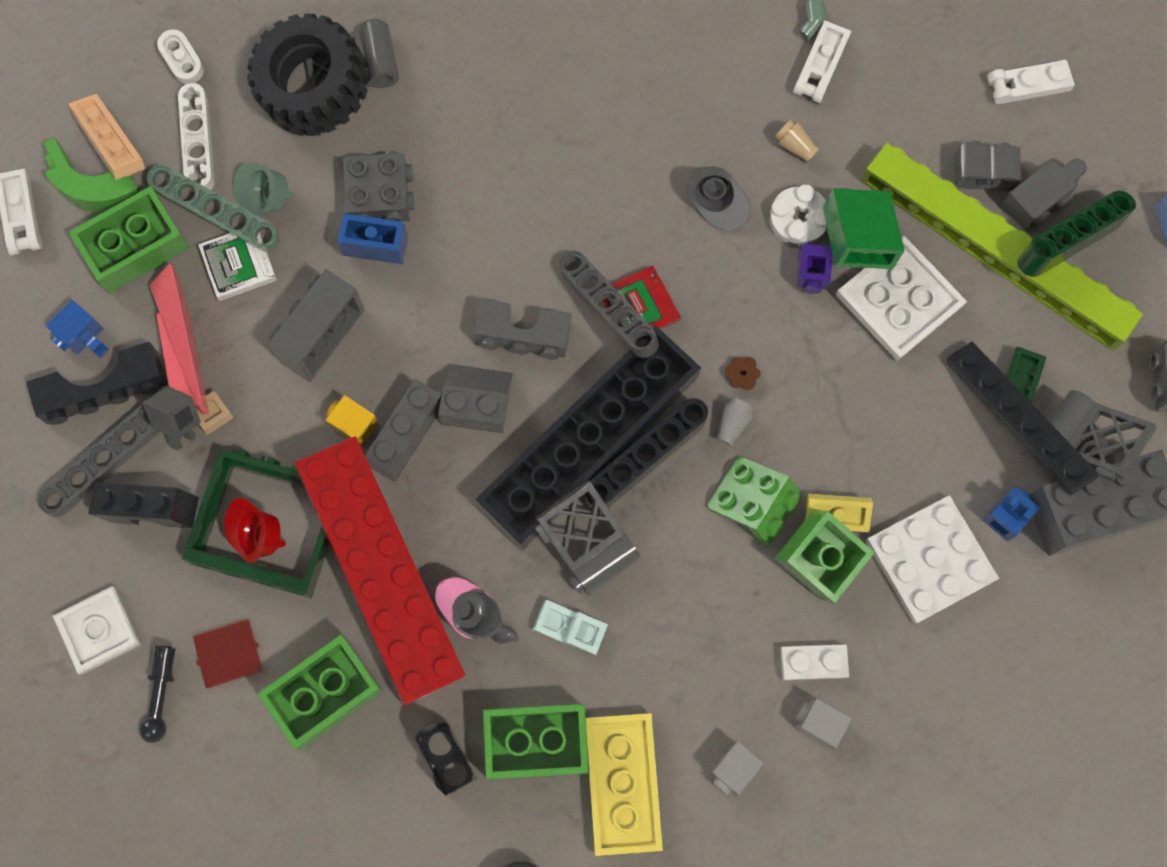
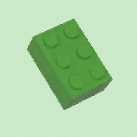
(129, 240)
(320, 693)
(535, 742)

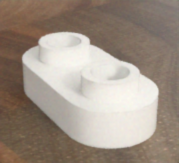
(182, 58)

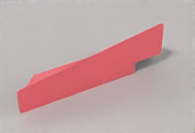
(178, 337)

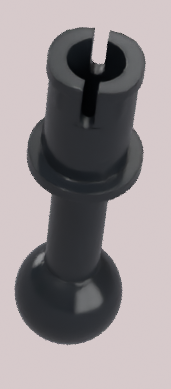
(153, 727)

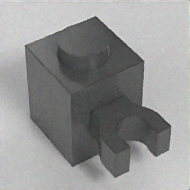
(172, 415)

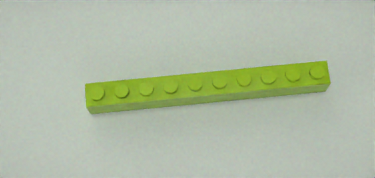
(998, 246)

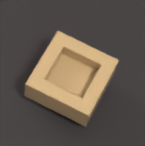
(217, 415)

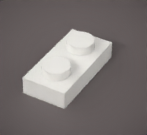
(814, 662)

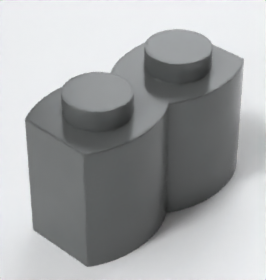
(987, 166)

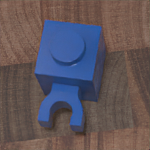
(76, 330)
(1011, 513)

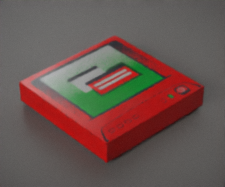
(648, 297)

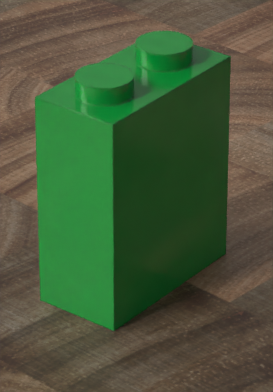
(863, 228)

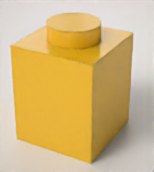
(351, 420)

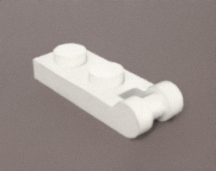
(822, 60)
(1031, 81)
(18, 212)

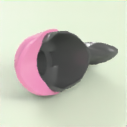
(472, 611)

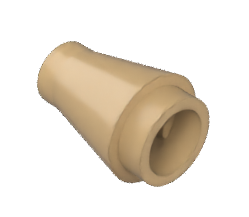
(796, 140)

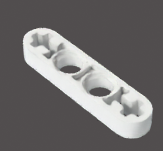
(201, 137)

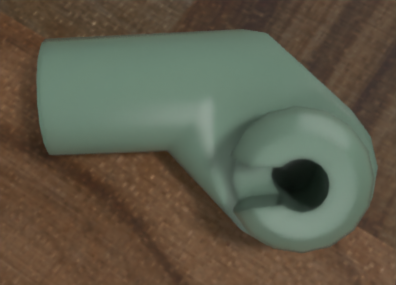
(816, 16)

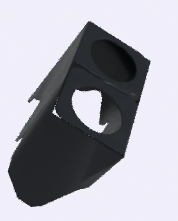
(442, 761)

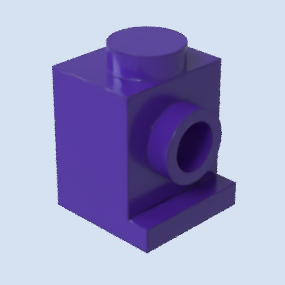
(818, 259)

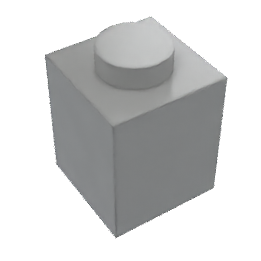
(822, 723)
(735, 769)

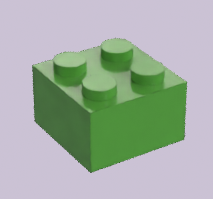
(824, 555)

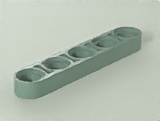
(203, 197)

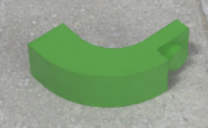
(86, 192)

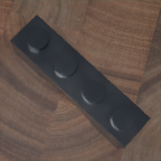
(135, 372)

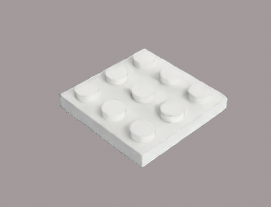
(901, 302)
(932, 559)

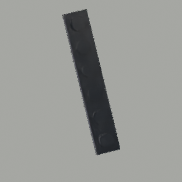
(1022, 419)

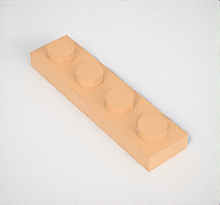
(106, 136)

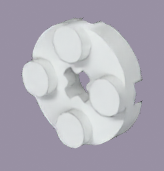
(795, 231)

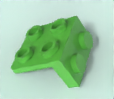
(756, 498)

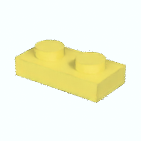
(850, 511)

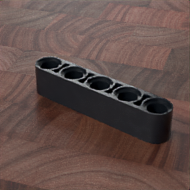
(656, 444)

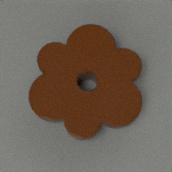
(748, 367)

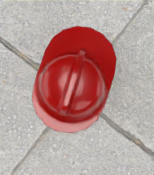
(252, 530)

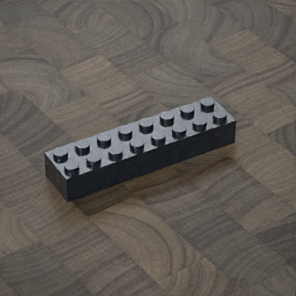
(587, 437)

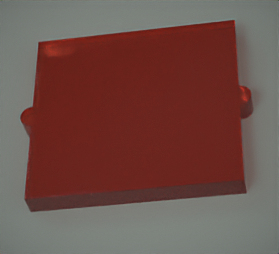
(227, 654)

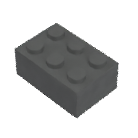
(316, 325)

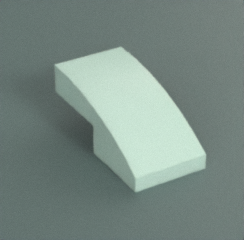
(570, 627)

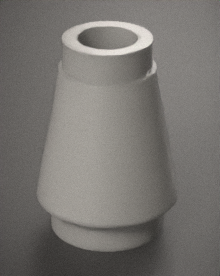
(734, 420)

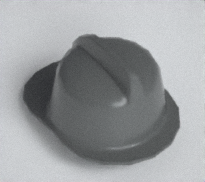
(718, 198)

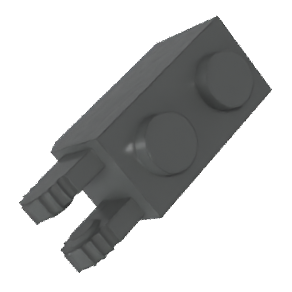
(1042, 192)

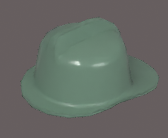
(260, 189)

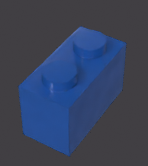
(372, 238)

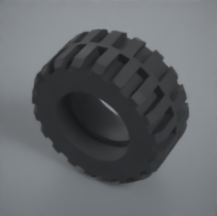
(287, 48)

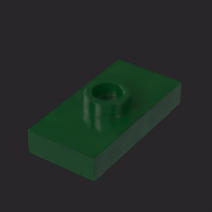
(1025, 371)

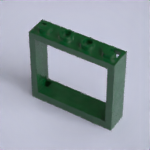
(207, 514)

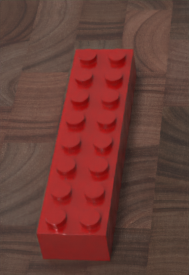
(379, 570)

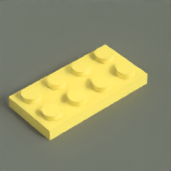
(623, 784)

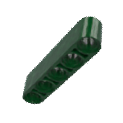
(1076, 233)

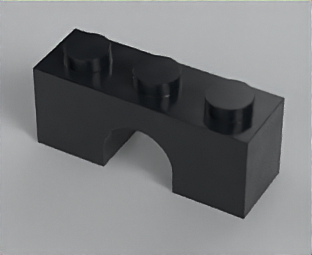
(147, 503)

